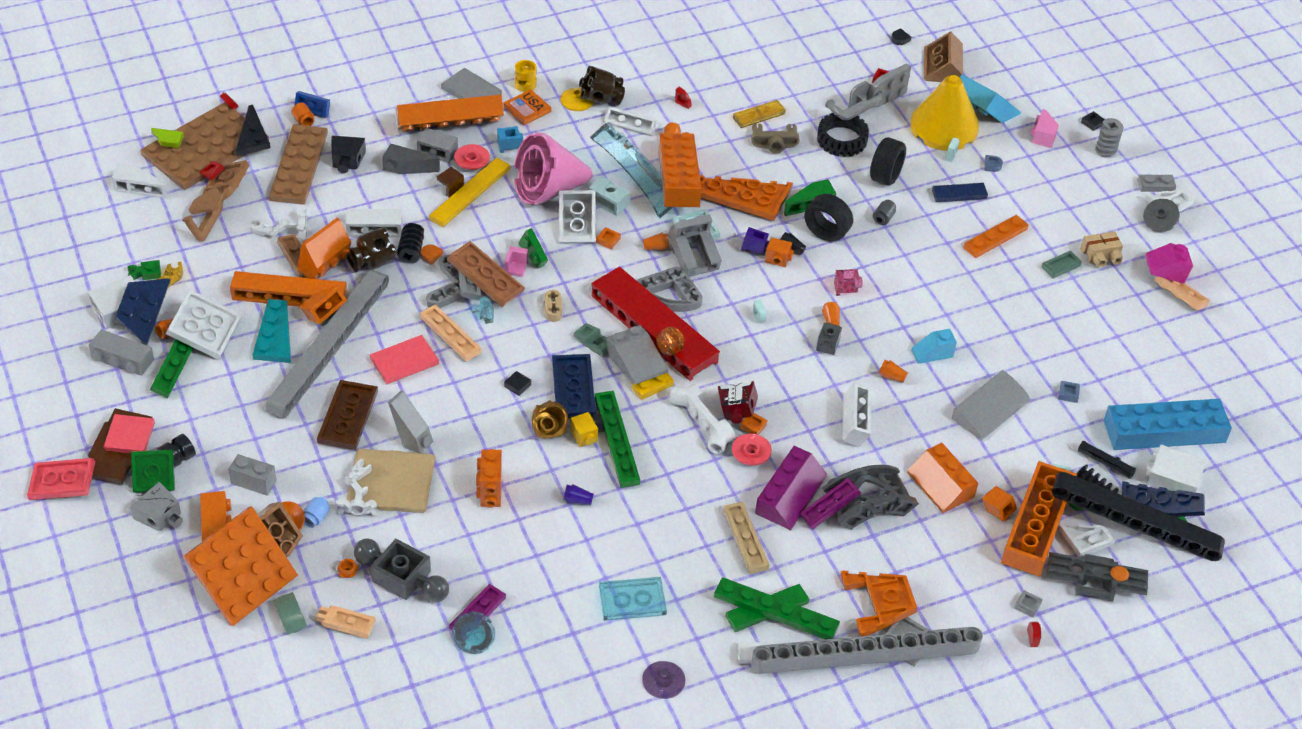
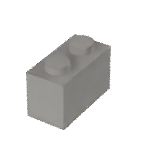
(438, 144)
(252, 474)

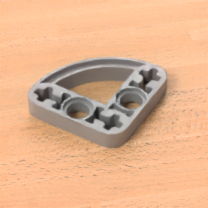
(676, 278)

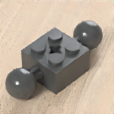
(401, 569)

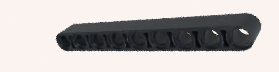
(1138, 516)

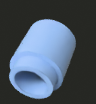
(316, 511)

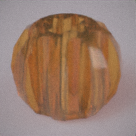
(670, 341)

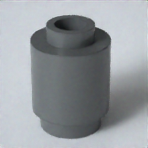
(884, 212)

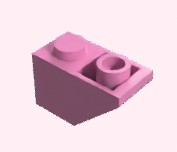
(1045, 131)

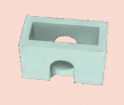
(607, 190)

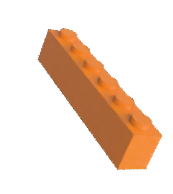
(294, 290)

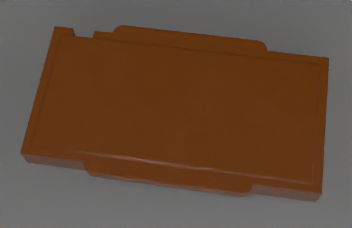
(111, 465)

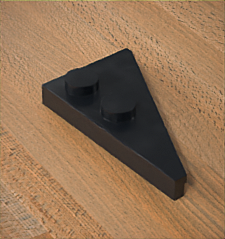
(252, 134)

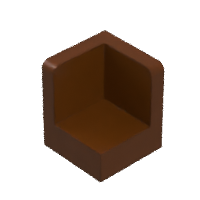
(452, 180)

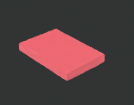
(404, 359)
(61, 479)

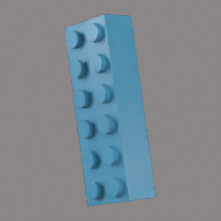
(1167, 424)

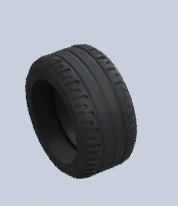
(888, 161)
(836, 209)

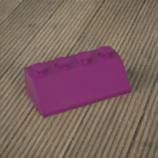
(791, 488)

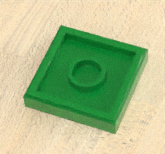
(152, 467)

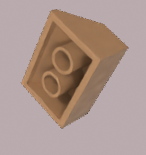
(943, 58)

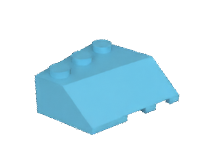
(988, 101)

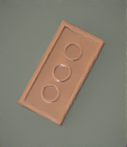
(486, 273)

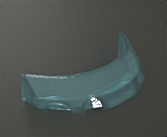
(634, 164)

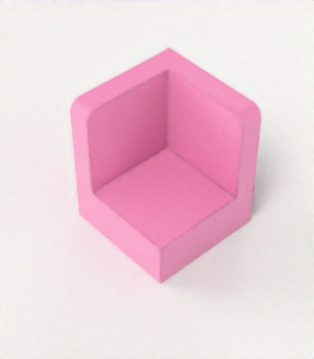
(516, 261)

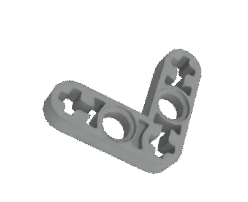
(439, 295)

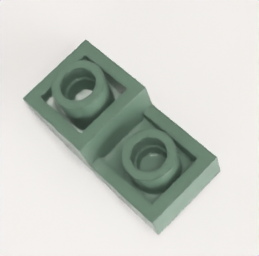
(290, 613)

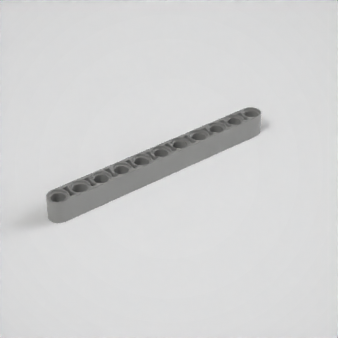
(326, 344)
(857, 654)

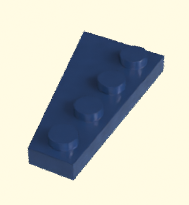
(1174, 503)

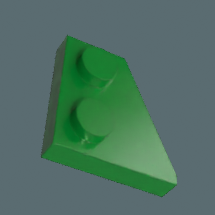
(535, 250)

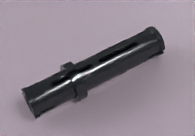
(1106, 459)

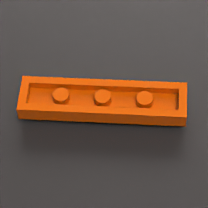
(996, 236)

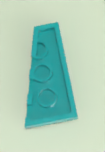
(273, 336)

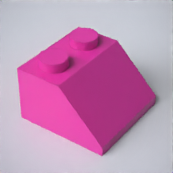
(1170, 262)

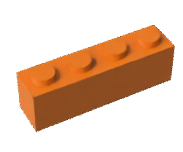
(214, 512)

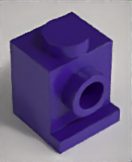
(755, 241)

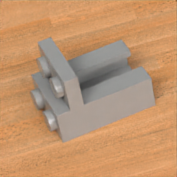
(691, 232)

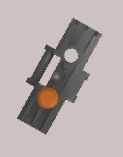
(1098, 568)

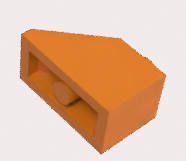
(323, 304)

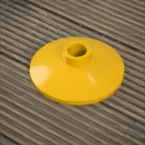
(571, 100)

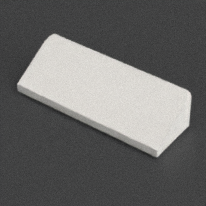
(631, 121)

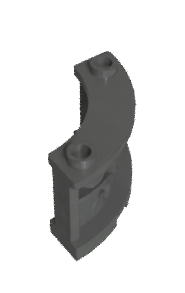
(885, 476)

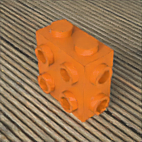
(489, 478)

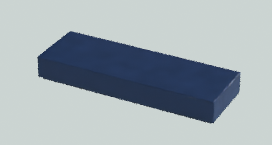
(959, 192)

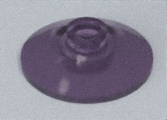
(661, 686)

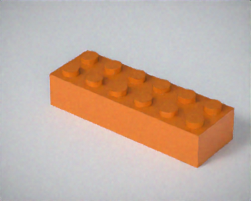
(449, 112)
(679, 170)
(1035, 522)

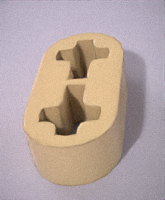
(549, 306)

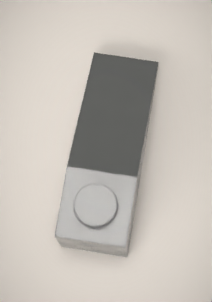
(409, 161)

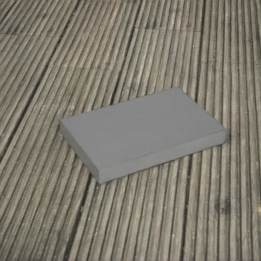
(467, 85)

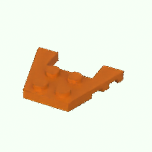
(889, 597)

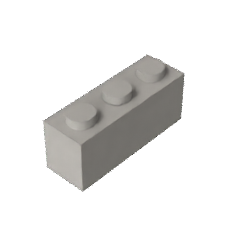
(121, 352)

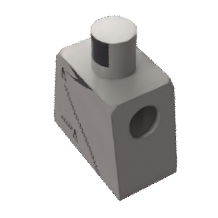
(157, 509)

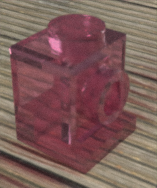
(847, 281)

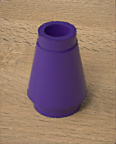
(577, 495)

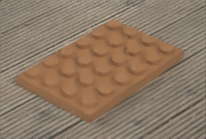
(205, 140)

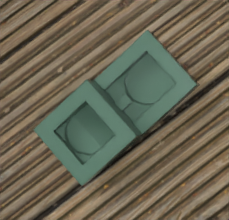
(592, 339)

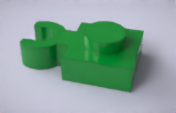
(147, 270)

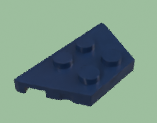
(142, 306)

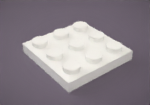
(203, 324)

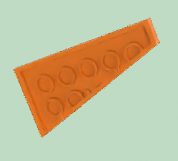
(746, 195)

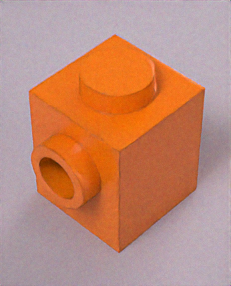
(779, 252)
(999, 503)

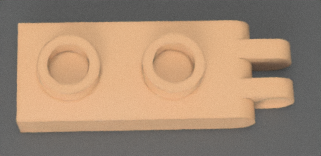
(346, 621)

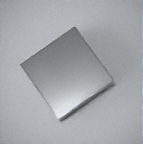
(1028, 603)

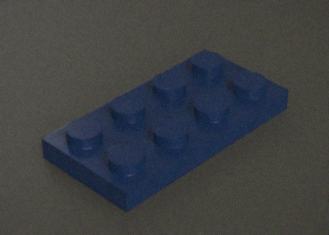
(574, 383)

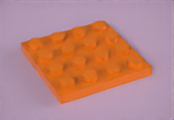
(240, 565)

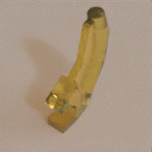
(174, 274)

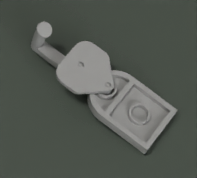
(866, 96)

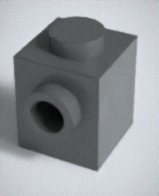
(828, 342)

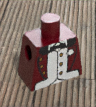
(738, 400)

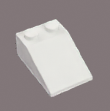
(577, 216)

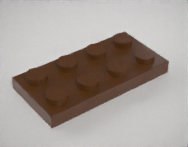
(347, 414)

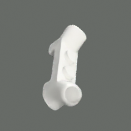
(692, 399)

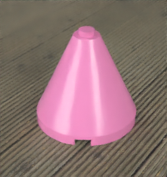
(547, 169)

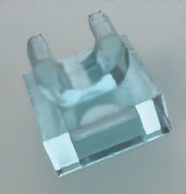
(484, 310)

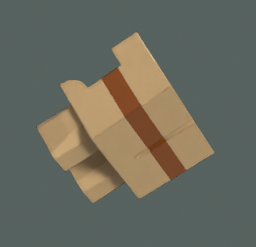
(1102, 248)

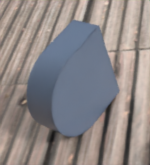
(993, 163)

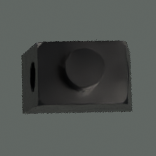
(347, 152)

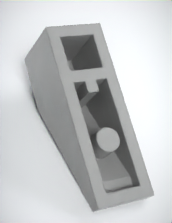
(409, 423)

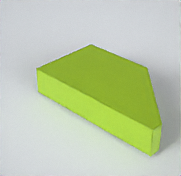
(168, 137)

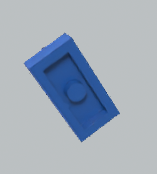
(317, 105)

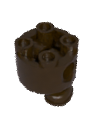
(600, 86)
(371, 251)

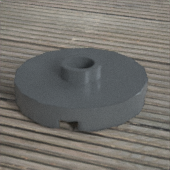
(1163, 222)

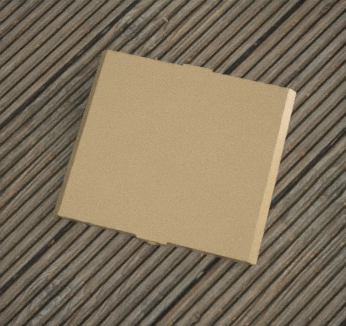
(397, 479)

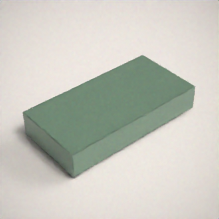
(1061, 264)

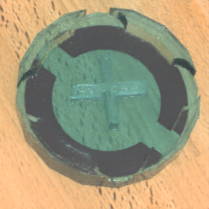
(473, 632)

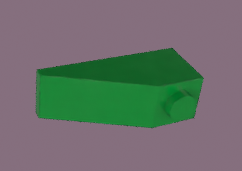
(800, 201)

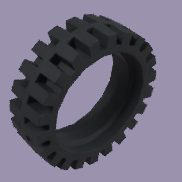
(838, 146)

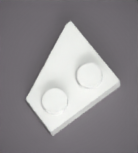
(1179, 197)
(1086, 538)

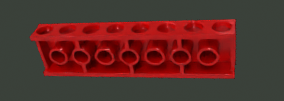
(653, 316)

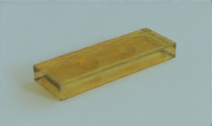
(759, 113)

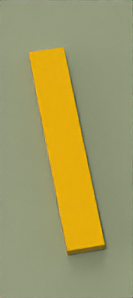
(469, 192)

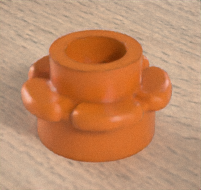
(347, 564)

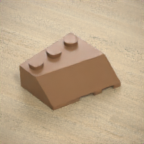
(281, 527)

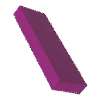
(830, 503)
(484, 603)

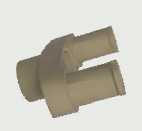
(767, 139)

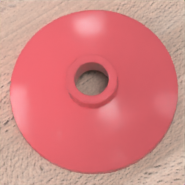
(471, 156)
(751, 449)

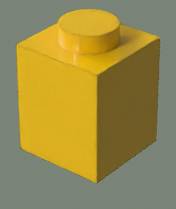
(584, 429)

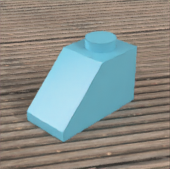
(935, 346)

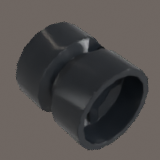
(182, 449)

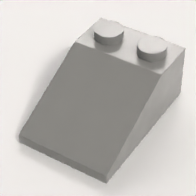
(636, 354)

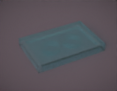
(632, 598)

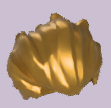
(549, 420)

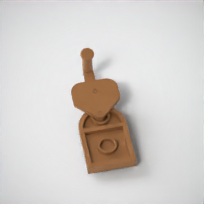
(213, 196)

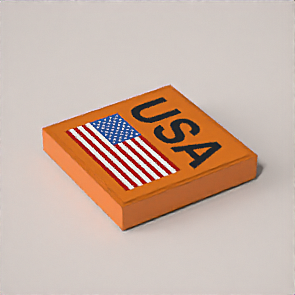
(527, 107)

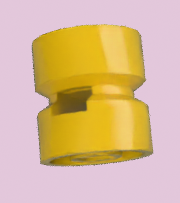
(525, 75)

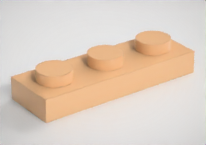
(1184, 292)

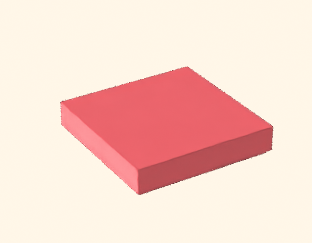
(129, 434)

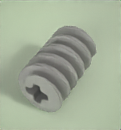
(1109, 137)

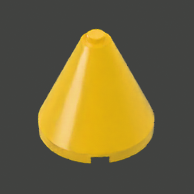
(946, 115)

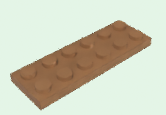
(298, 164)

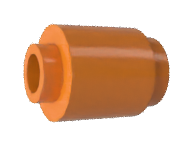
(303, 114)

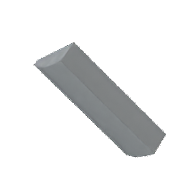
(991, 405)

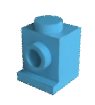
(509, 138)

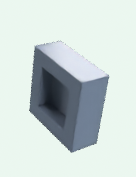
(1069, 391)

